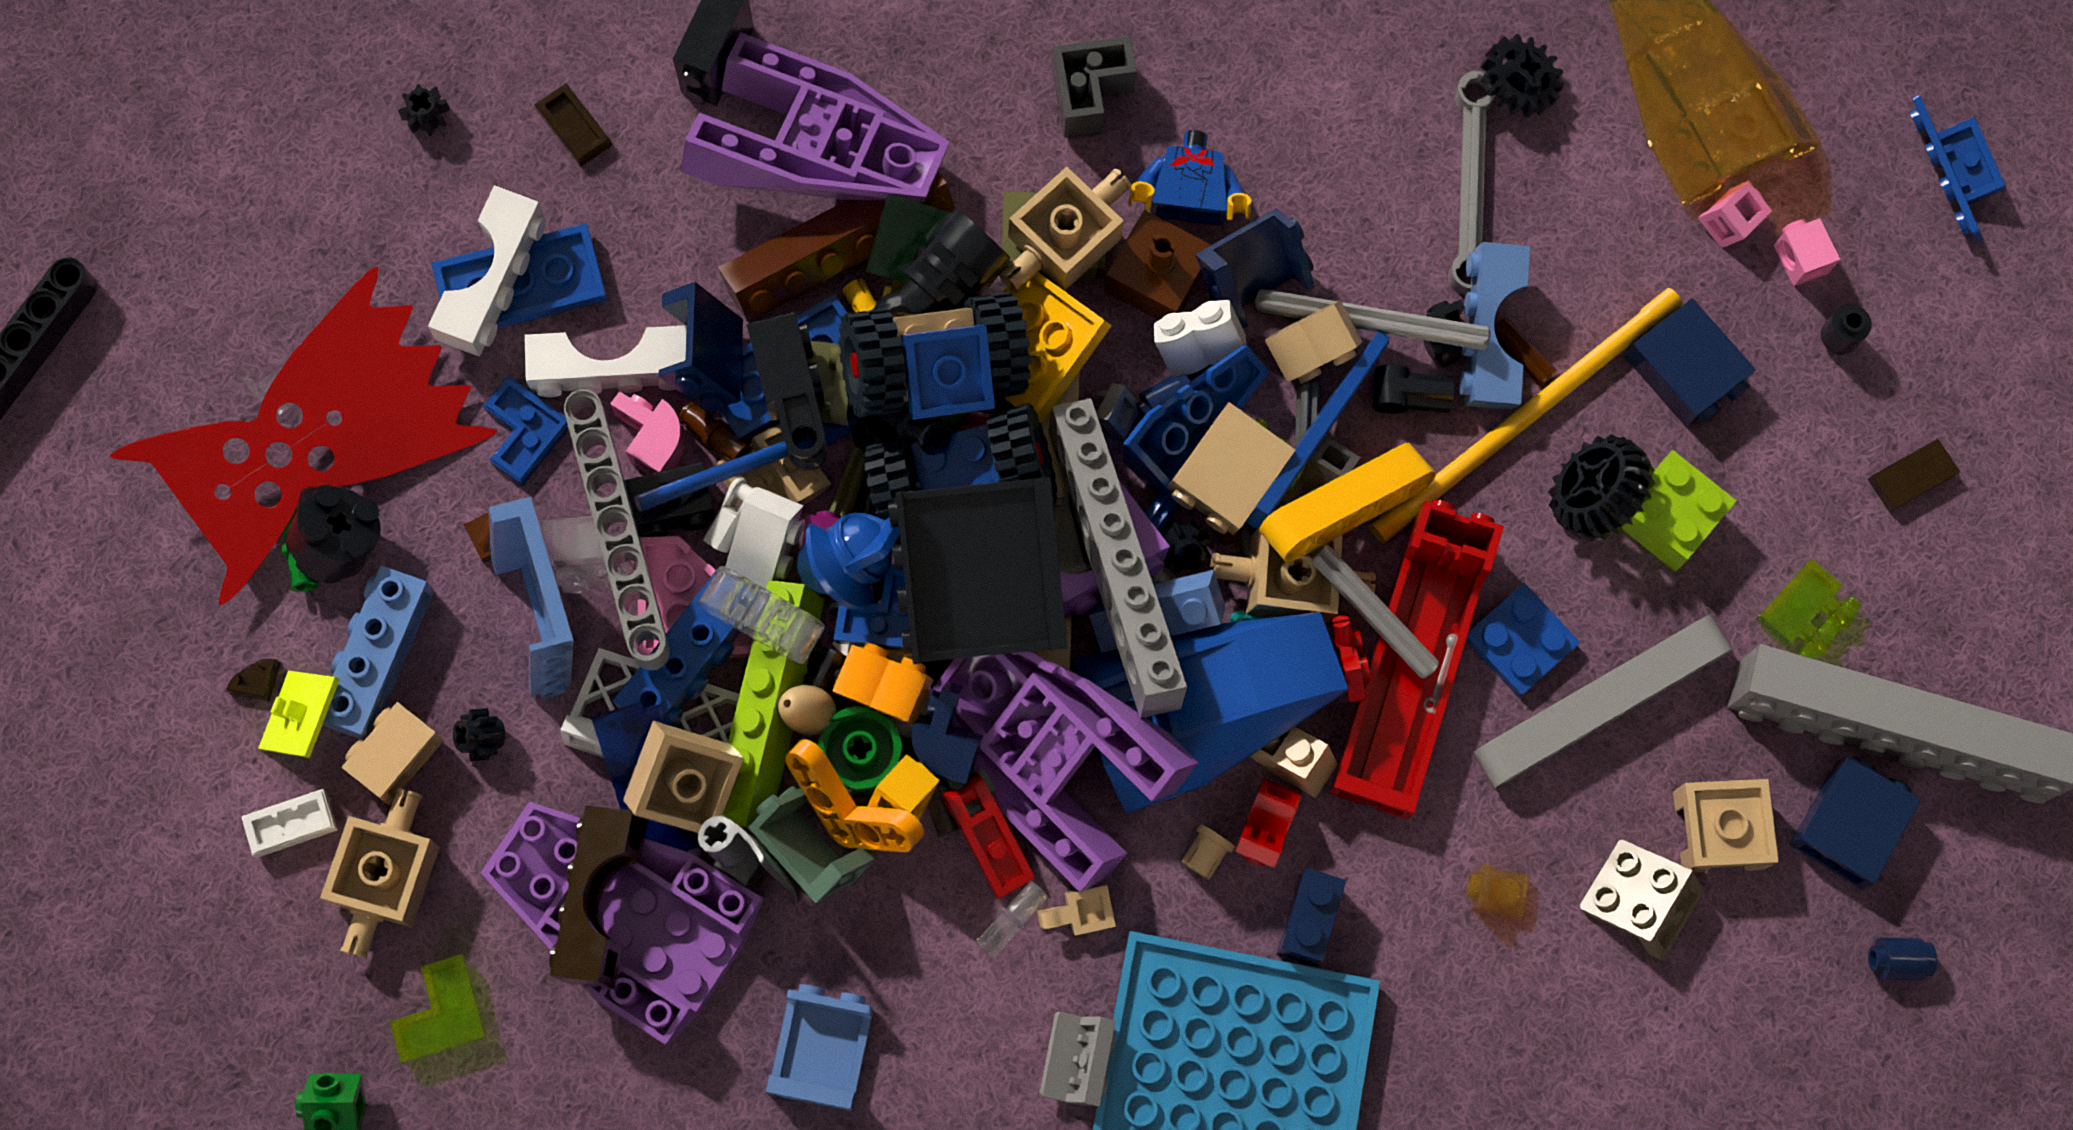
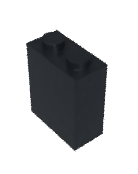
(706, 46)

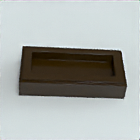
(573, 124)
(1913, 475)

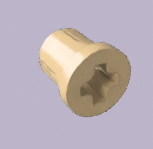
(1207, 851)

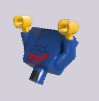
(1191, 185)

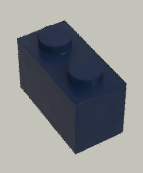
(1311, 917)

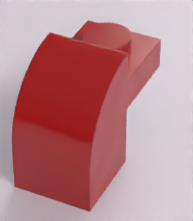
(1267, 823)

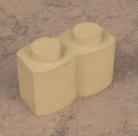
(1313, 342)

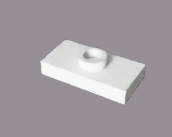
(289, 823)

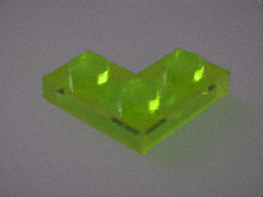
(450, 1020)

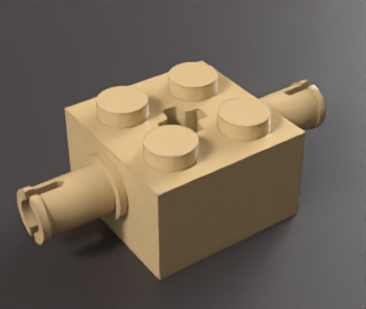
(1064, 205)
(1271, 587)
(372, 847)

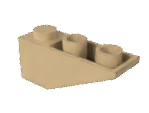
(1298, 760)

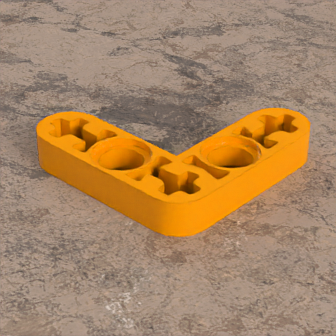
(844, 821)

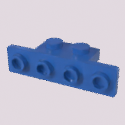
(1966, 162)

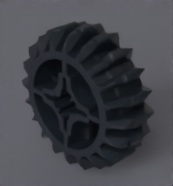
(1601, 487)

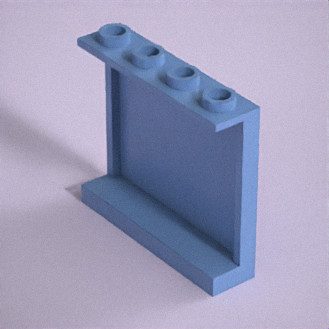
(519, 544)

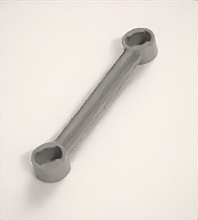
(1471, 175)

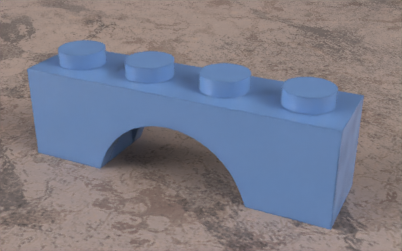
(1491, 375)

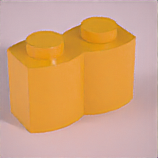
(883, 683)

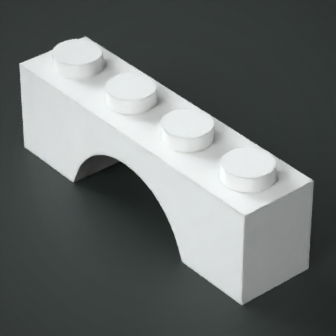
(469, 315)
(557, 366)

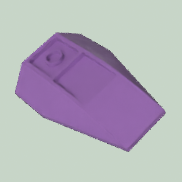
(669, 913)

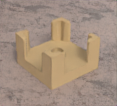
(1727, 824)

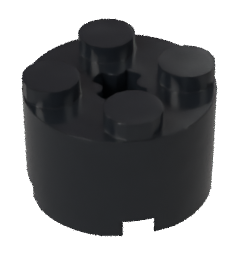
(333, 534)

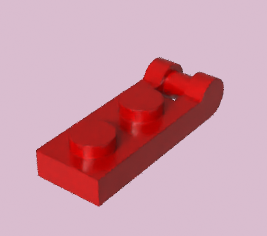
(989, 837)

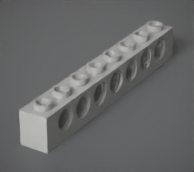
(1116, 559)

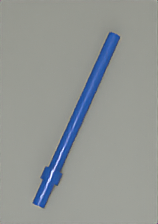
(732, 468)

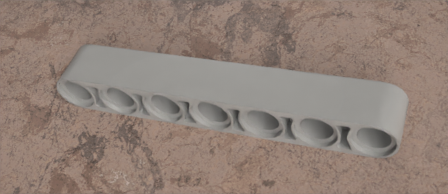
(611, 510)
(1602, 701)

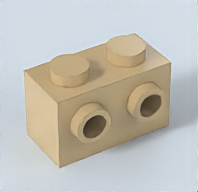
(391, 752)

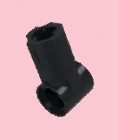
(1400, 390)

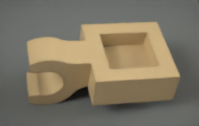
(1084, 910)

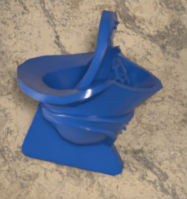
(847, 558)

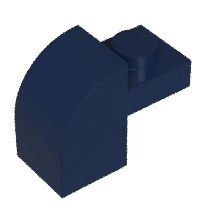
(941, 746)

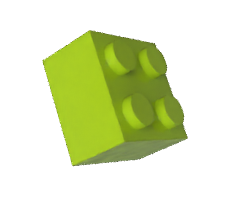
(1680, 513)

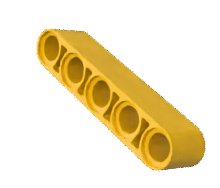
(1347, 502)

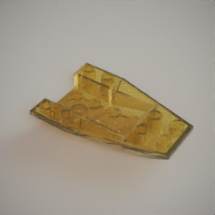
(1706, 94)

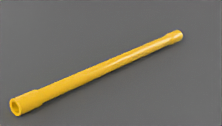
(1649, 316)

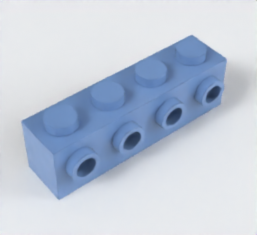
(376, 650)

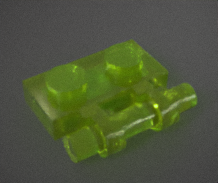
(1800, 602)

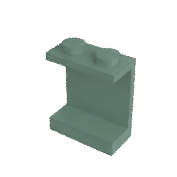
(803, 849)

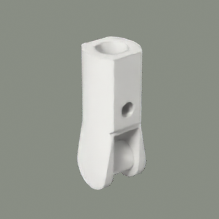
(724, 525)

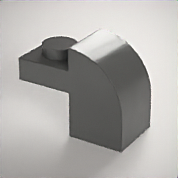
(1324, 466)

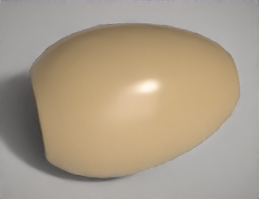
(806, 709)

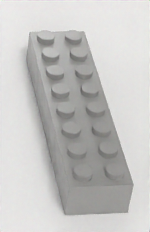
(1903, 723)

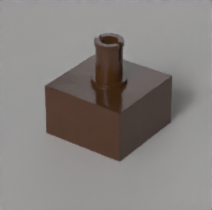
(1156, 267)

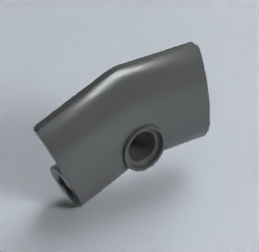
(740, 854)

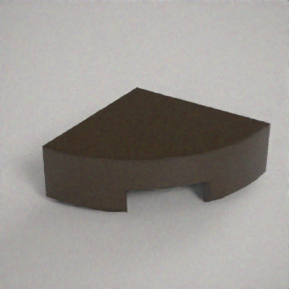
(255, 680)

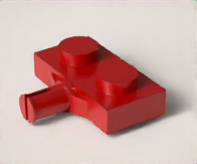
(1348, 647)

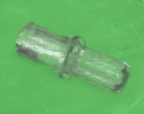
(1012, 919)

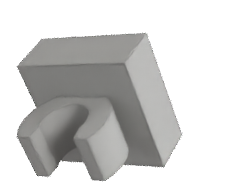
(1117, 410)

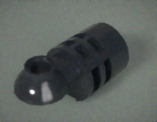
(948, 269)

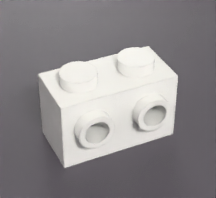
(765, 536)

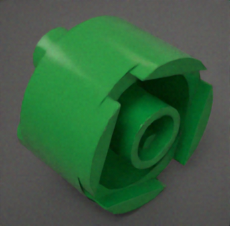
(878, 736)

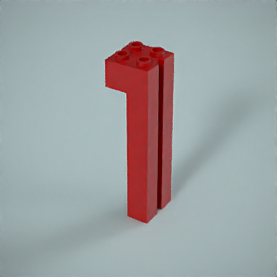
(1433, 597)

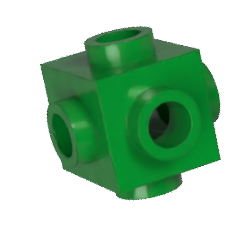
(332, 1102)

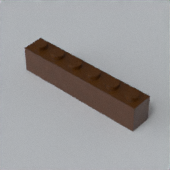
(811, 253)

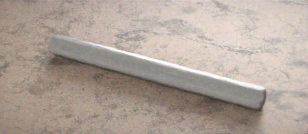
(1379, 319)

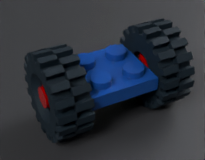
(1001, 451)

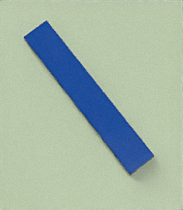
(1319, 428)

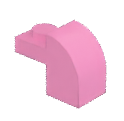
(659, 437)

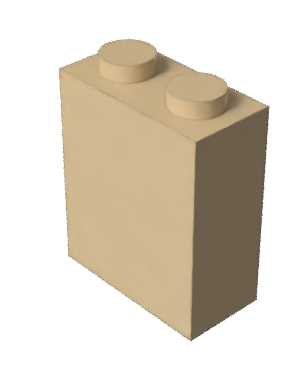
(1230, 470)

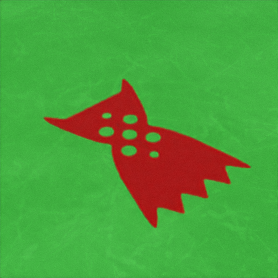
(344, 366)

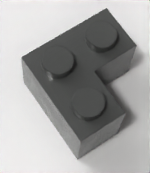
(1085, 74)

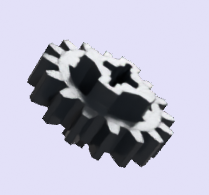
(1522, 75)

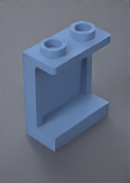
(821, 1048)

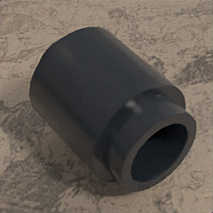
(1846, 329)

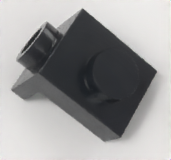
(1445, 353)
(824, 668)

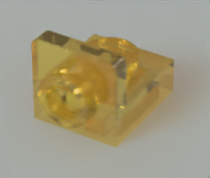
(1497, 891)

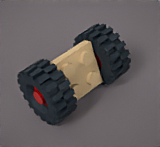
(875, 357)

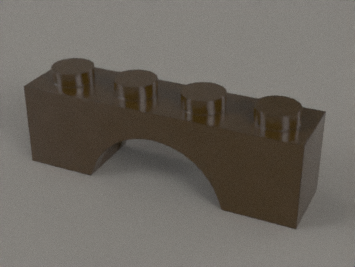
(605, 845)

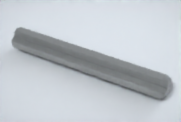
(1375, 612)

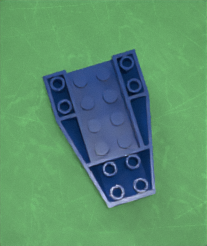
(1241, 692)

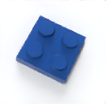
(948, 371)
(1521, 640)

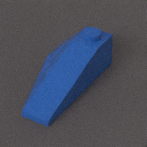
(1178, 423)

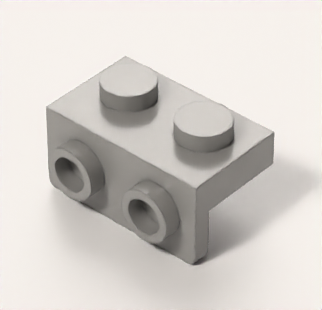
(1078, 1059)

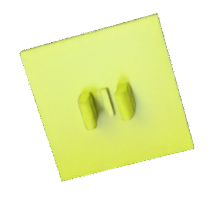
(298, 714)

